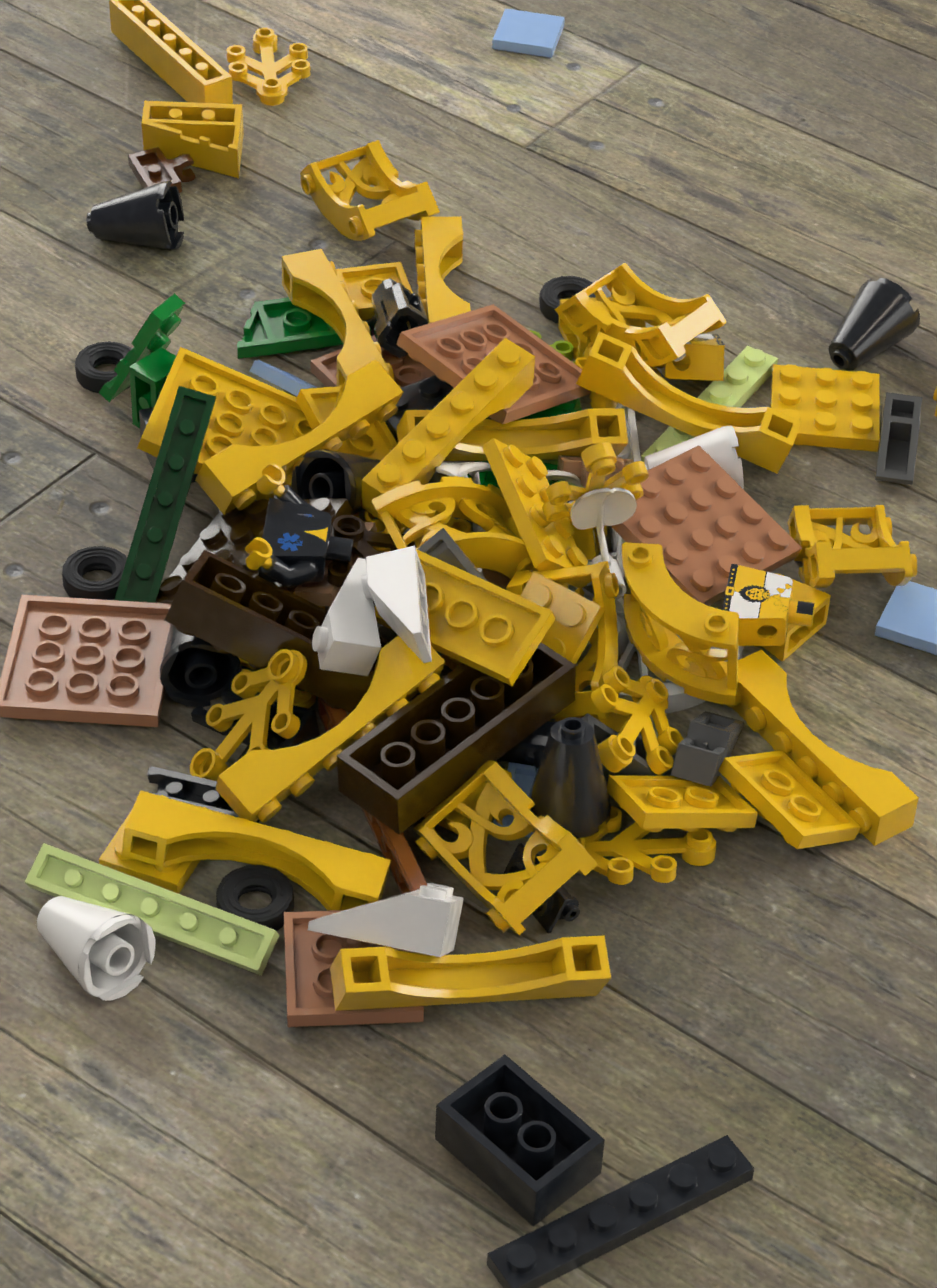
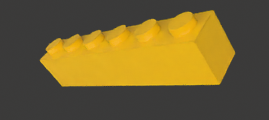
(170, 52)

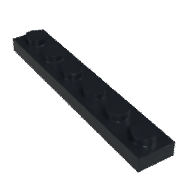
(620, 1216)

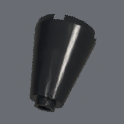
(140, 218)
(873, 323)
(332, 476)
(195, 670)
(571, 780)

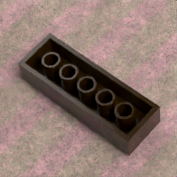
(256, 620)
(448, 734)

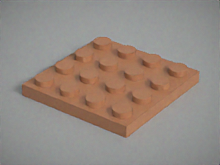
(461, 342)
(705, 525)
(85, 661)

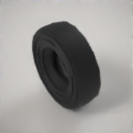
(560, 288)
(96, 355)
(88, 560)
(262, 879)

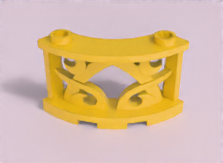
(399, 198)
(673, 319)
(431, 506)
(832, 552)
(661, 610)
(604, 640)
(519, 891)

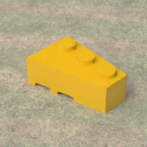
(204, 130)

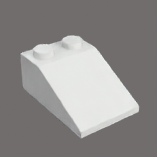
(414, 921)

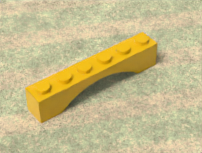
(437, 253)
(314, 286)
(622, 376)
(486, 390)
(364, 398)
(536, 437)
(267, 777)
(866, 793)
(176, 832)
(407, 979)

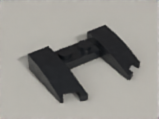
(202, 791)

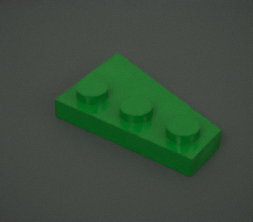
(150, 337)

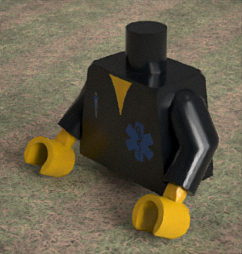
(294, 536)

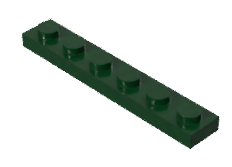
(166, 496)

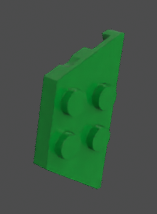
(283, 328)

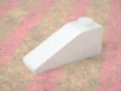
(400, 596)
(349, 632)

